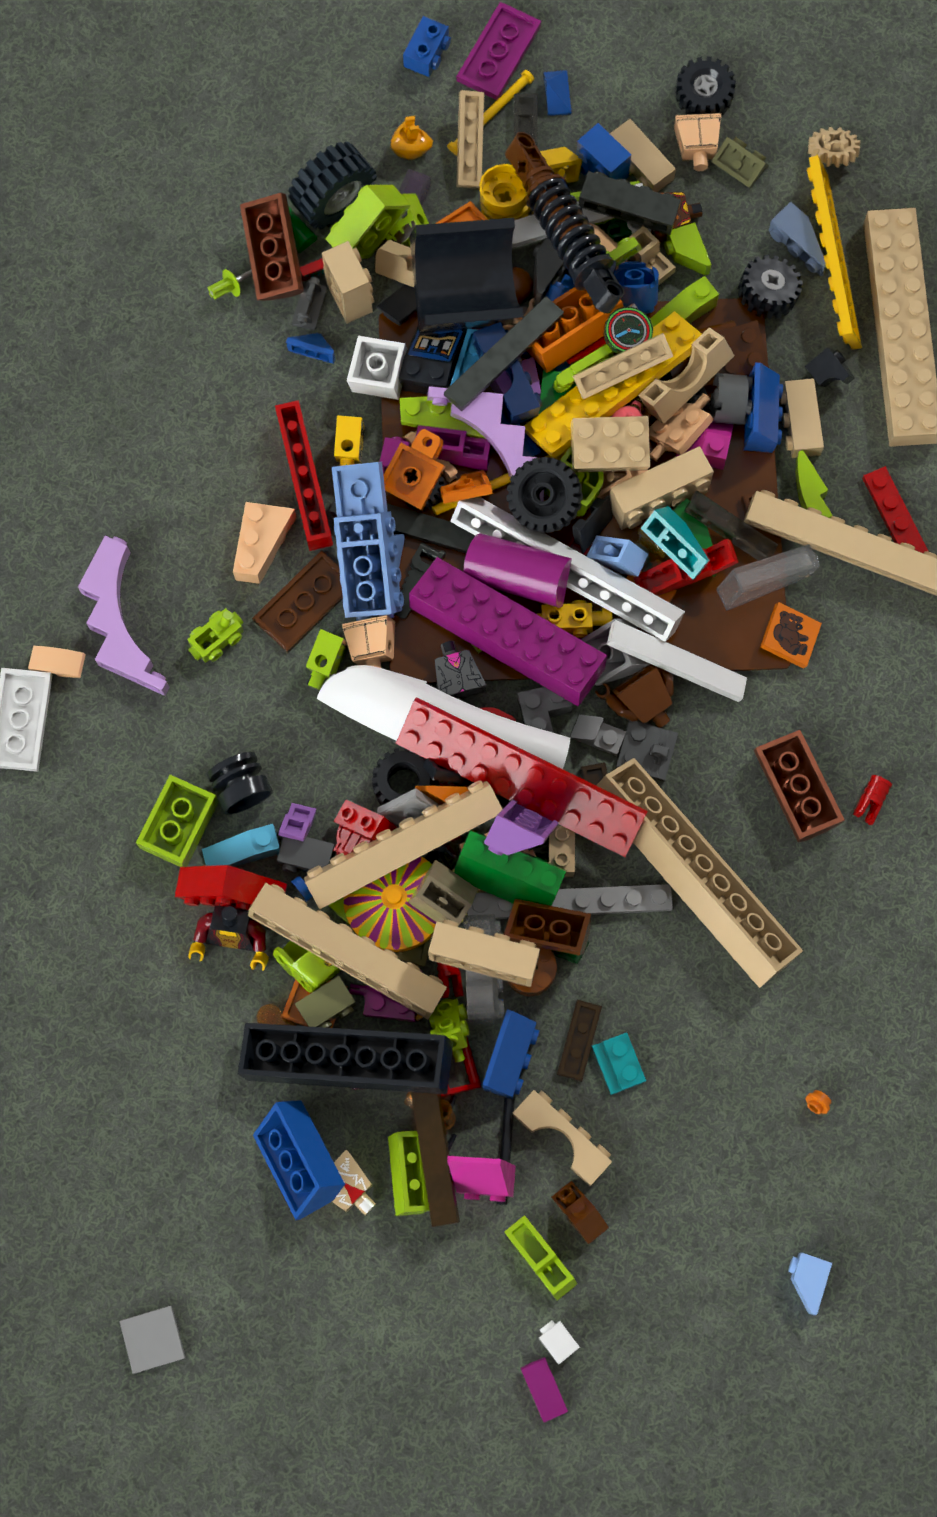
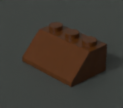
(549, 927)

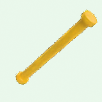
(526, 77)

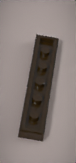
(435, 1159)

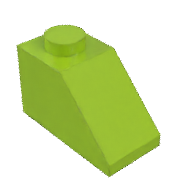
(688, 249)

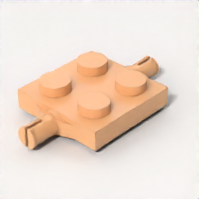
(681, 429)

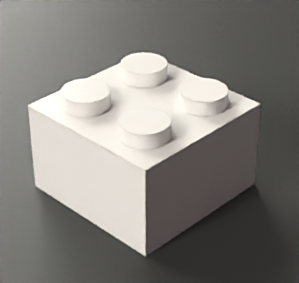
(376, 367)

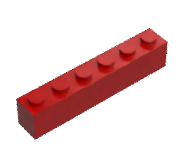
(304, 475)

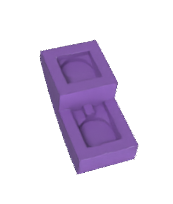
(297, 822)

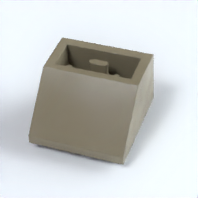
(443, 895)

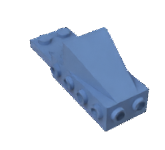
(366, 542)

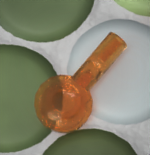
(272, 1015)

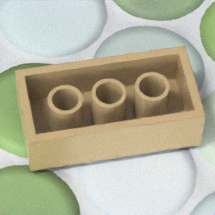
(660, 487)
(484, 953)

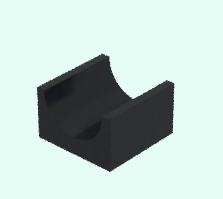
(464, 275)

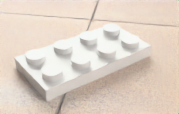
(23, 717)

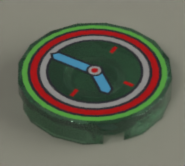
(627, 328)

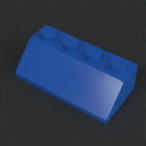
(298, 1158)

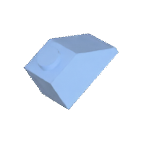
(618, 555)
(809, 1279)

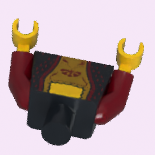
(231, 929)

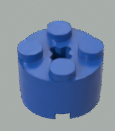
(639, 285)

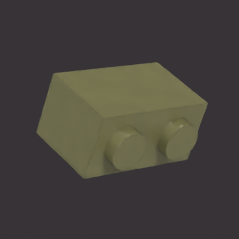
(326, 1004)

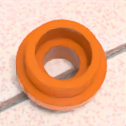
(818, 1102)

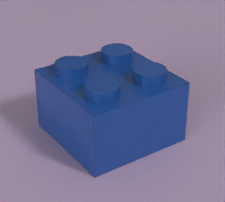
(603, 154)

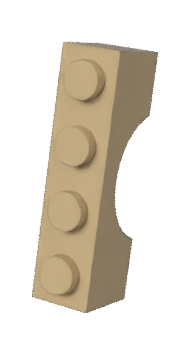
(708, 356)
(538, 1114)

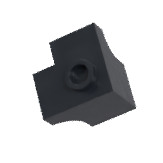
(829, 367)

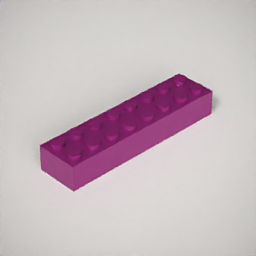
(507, 631)

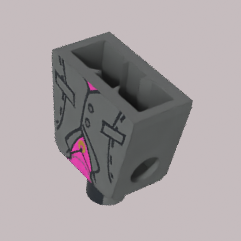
(458, 672)

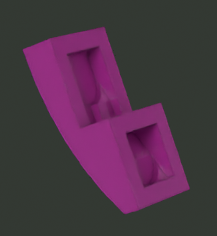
(544, 1389)

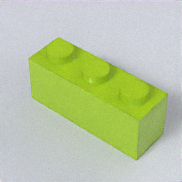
(407, 1174)

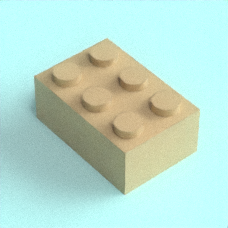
(348, 281)
(610, 444)

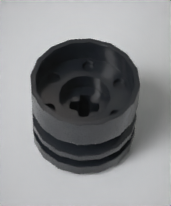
(239, 783)

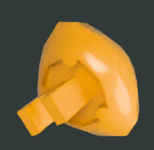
(410, 141)

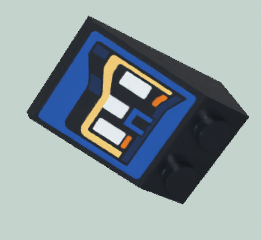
(431, 360)

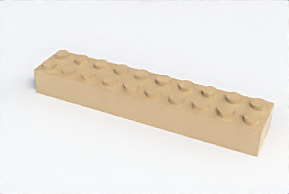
(902, 326)
(703, 878)

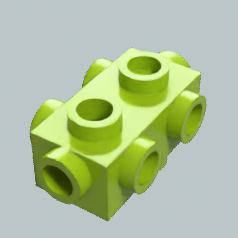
(220, 631)
(449, 1021)

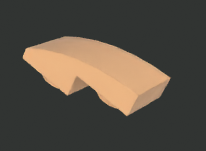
(57, 661)

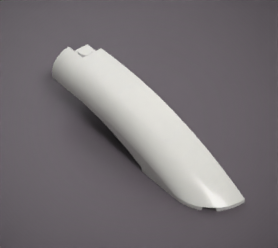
(385, 697)

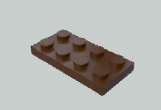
(746, 346)

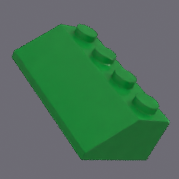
(508, 876)

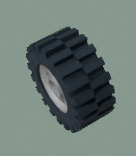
(330, 184)

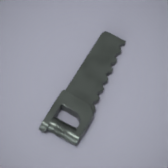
(418, 569)

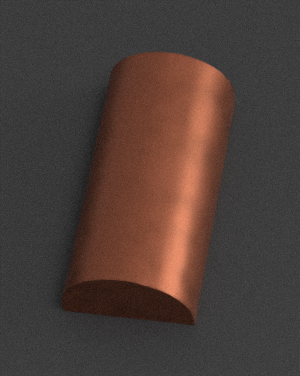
(272, 247)
(799, 786)

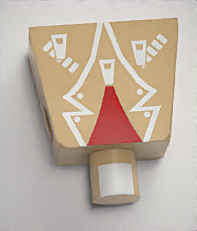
(355, 1185)

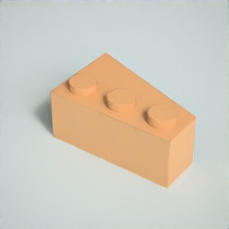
(260, 538)

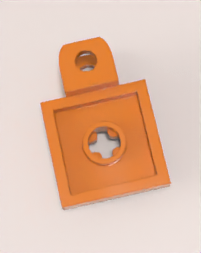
(417, 458)

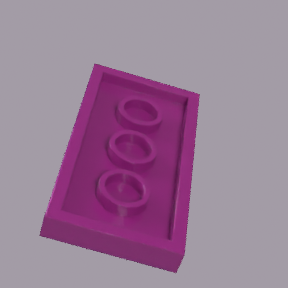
(498, 51)

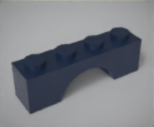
(519, 401)

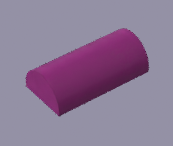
(518, 569)

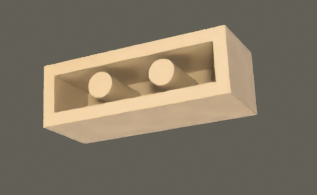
(647, 161)
(802, 418)

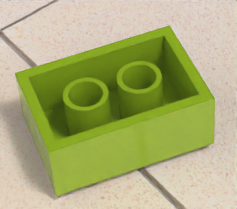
(369, 219)
(177, 821)

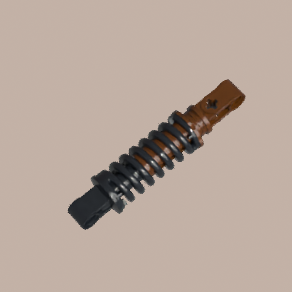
(565, 224)

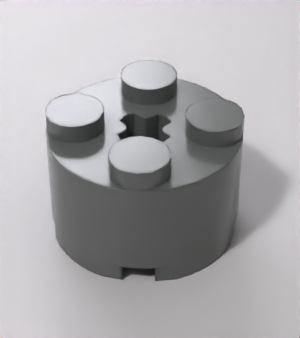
(730, 398)

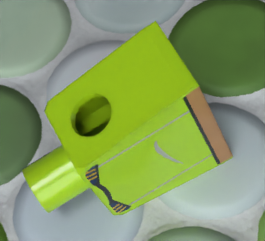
(326, 647)

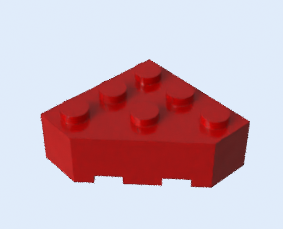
(220, 886)

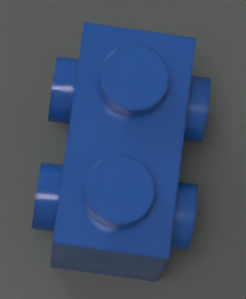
(426, 47)

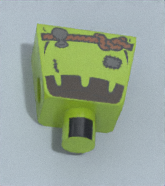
(411, 218)

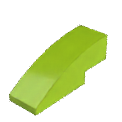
(810, 486)
(540, 1257)

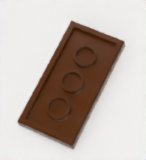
(302, 602)

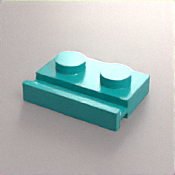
(618, 1063)

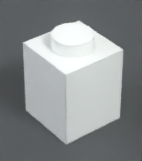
(558, 1341)

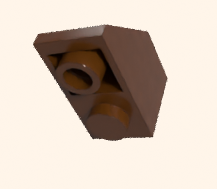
(580, 1212)

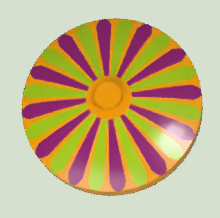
(383, 909)

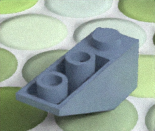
(796, 232)

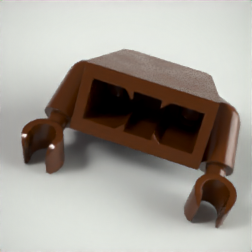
(643, 696)

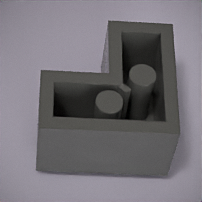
(541, 704)

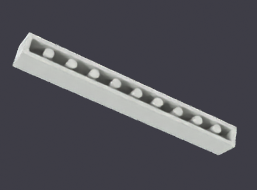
(585, 574)

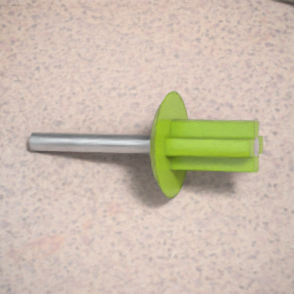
(228, 284)

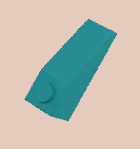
(676, 540)

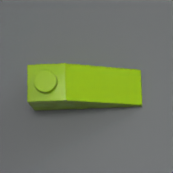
(690, 303)

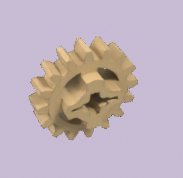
(834, 146)

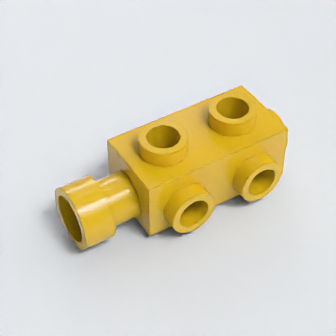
(573, 625)

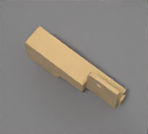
(395, 262)

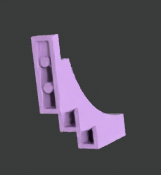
(485, 417)
(118, 651)

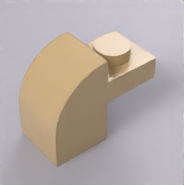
(651, 254)

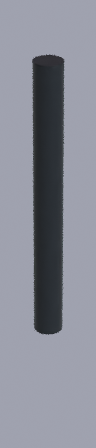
(507, 1128)

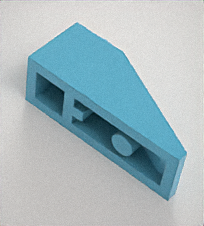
(244, 847)

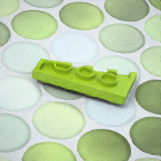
(422, 412)

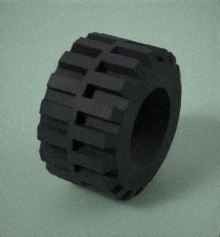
(392, 763)

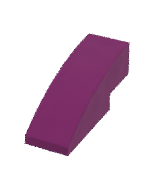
(460, 449)

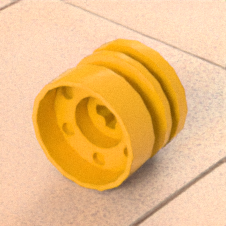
(502, 194)

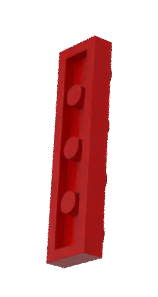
(893, 509)

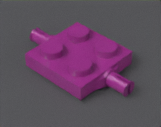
(381, 1006)

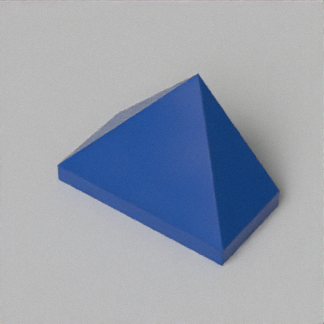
(557, 93)
(311, 345)

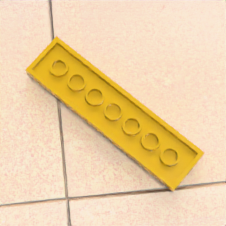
(834, 259)
(553, 425)

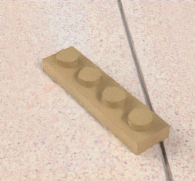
(470, 139)
(622, 366)

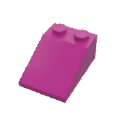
(482, 1177)

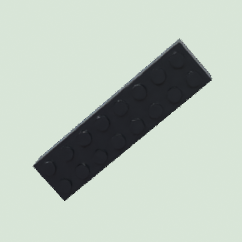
(346, 1058)

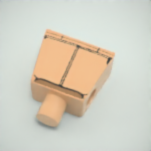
(698, 137)
(371, 640)

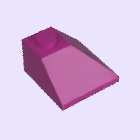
(714, 443)

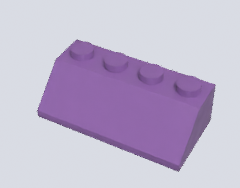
(518, 830)

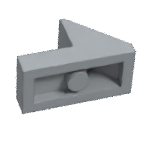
(597, 734)

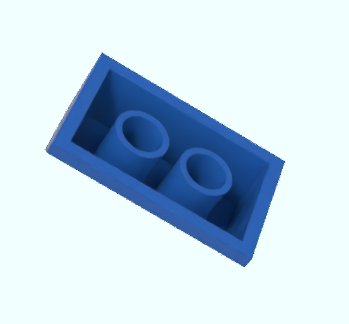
(761, 425)
(510, 1055)

